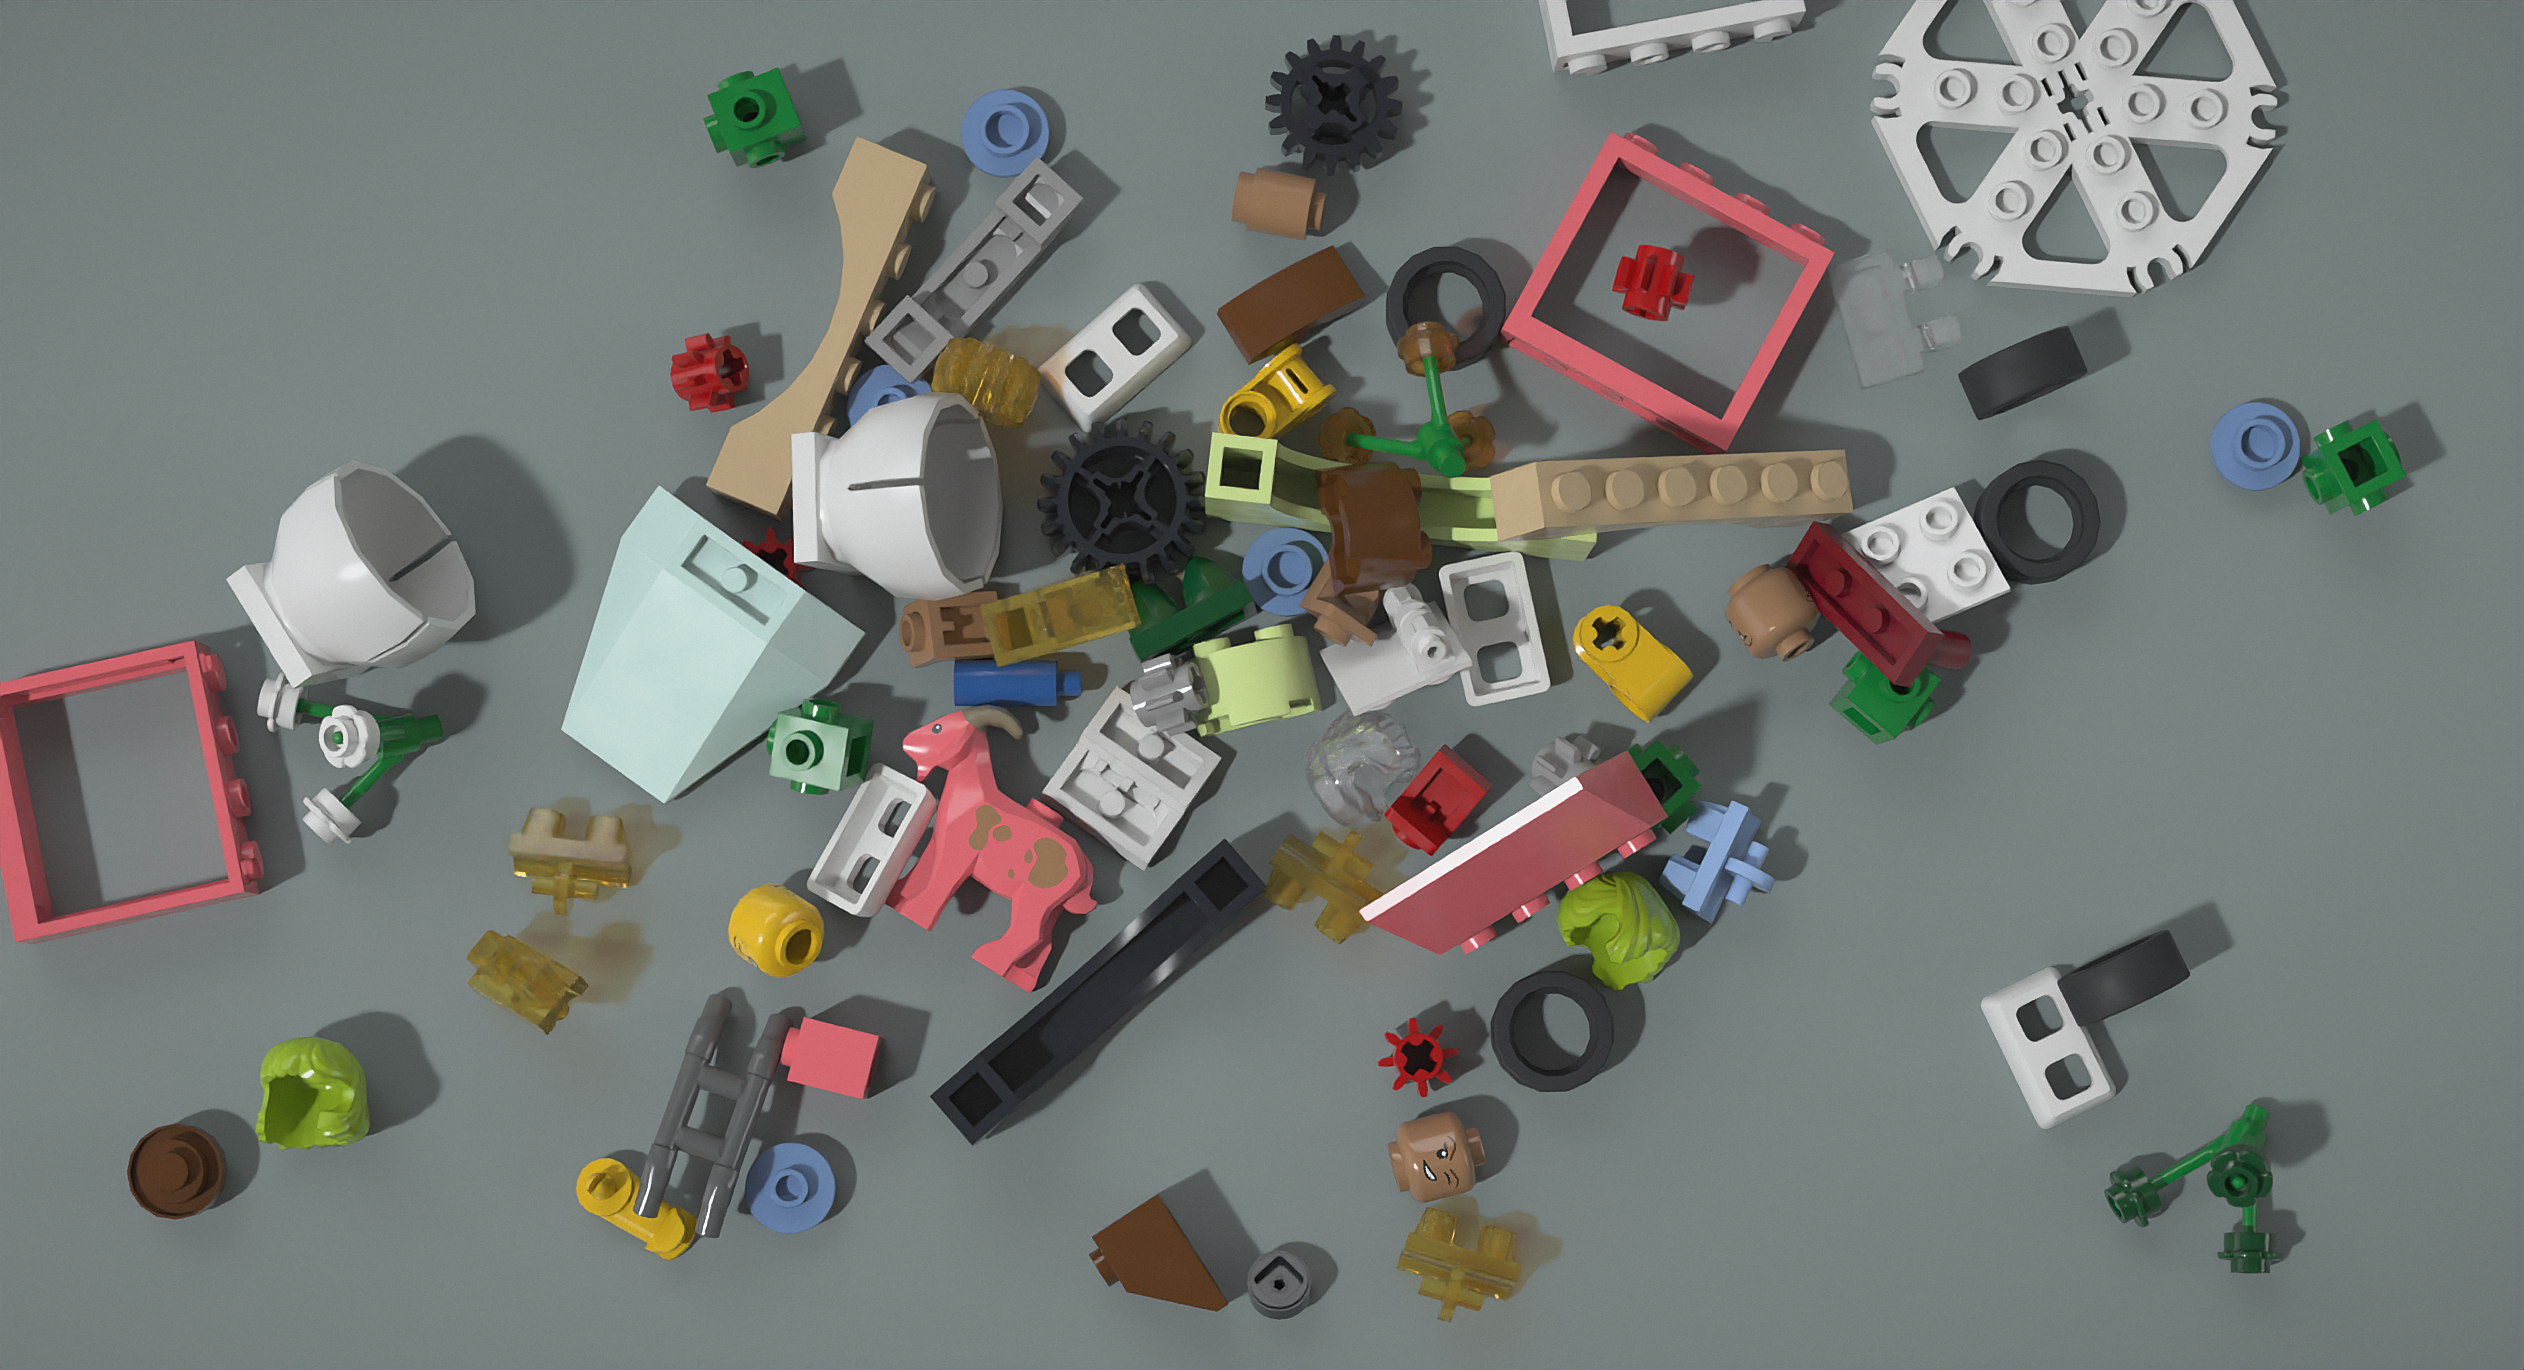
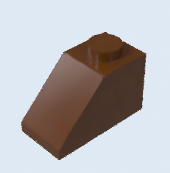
(1155, 1258)

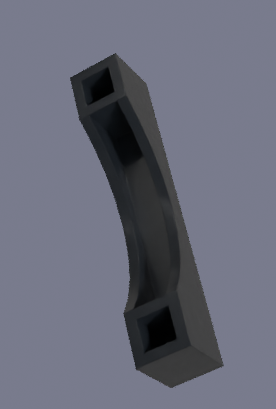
(1099, 993)

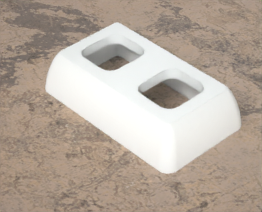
(1129, 371)
(1517, 626)
(863, 836)
(2031, 1058)

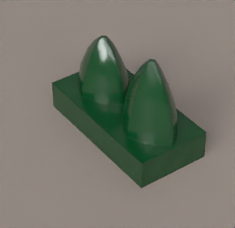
(1213, 605)

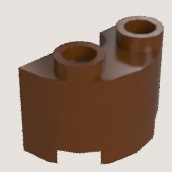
(1373, 526)

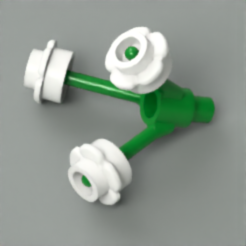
(346, 739)

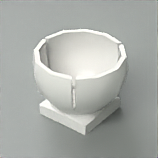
(901, 498)
(330, 586)

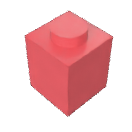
(832, 1057)

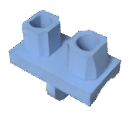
(1729, 836)

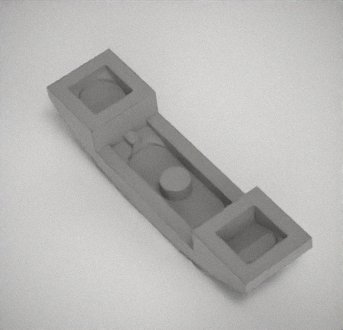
(977, 272)

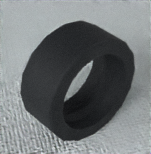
(1461, 263)
(2022, 372)
(2076, 495)
(2123, 978)
(1600, 1028)

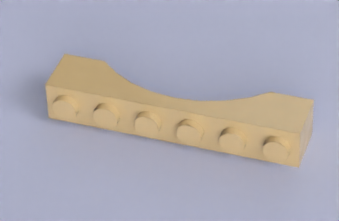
(876, 206)
(1644, 492)

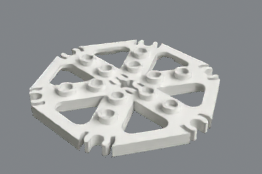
(2049, 143)

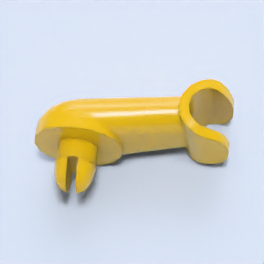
(610, 1192)

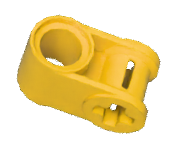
(1281, 394)
(1640, 669)

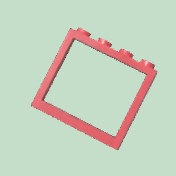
(1616, 381)
(19, 841)

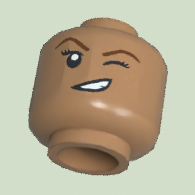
(1772, 613)
(1435, 1157)

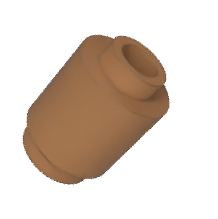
(1278, 203)

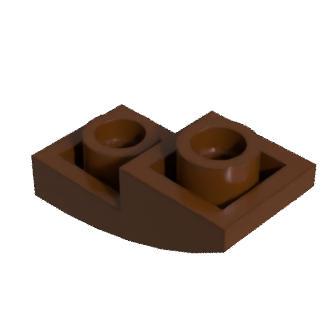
(1289, 304)

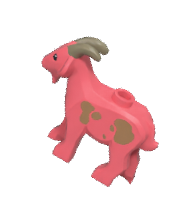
(993, 841)

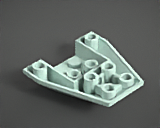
(696, 651)

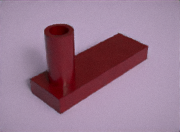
(1872, 609)

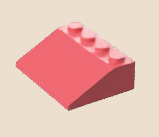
(1522, 859)

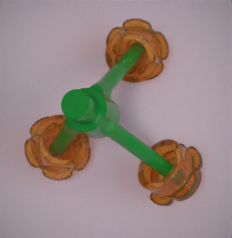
(1446, 442)

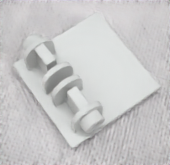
(1932, 556)
(1409, 653)

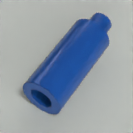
(1013, 684)

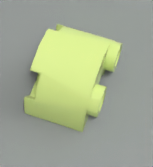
(1255, 680)

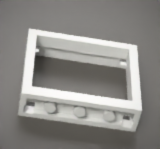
(1652, 40)

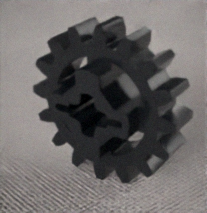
(1351, 86)

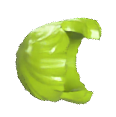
(1622, 927)
(312, 1095)

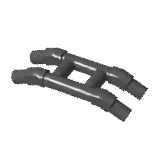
(728, 1151)

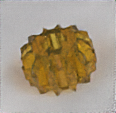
(990, 379)

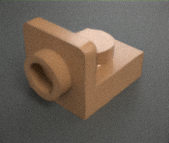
(1341, 616)
(946, 629)

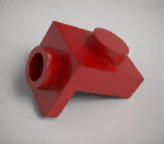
(1436, 801)

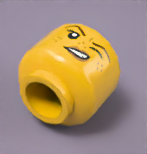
(776, 930)

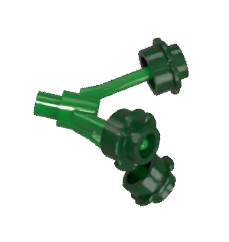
(2236, 1174)

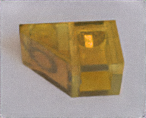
(1060, 615)

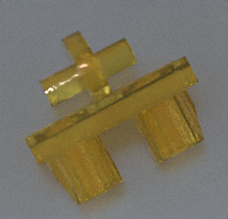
(567, 866)
(1330, 872)
(523, 980)
(1456, 1273)

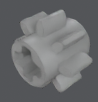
(1169, 694)
(1561, 762)

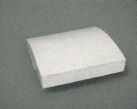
(1129, 780)

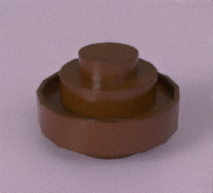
(177, 1171)

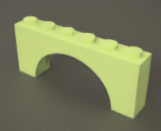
(1277, 486)

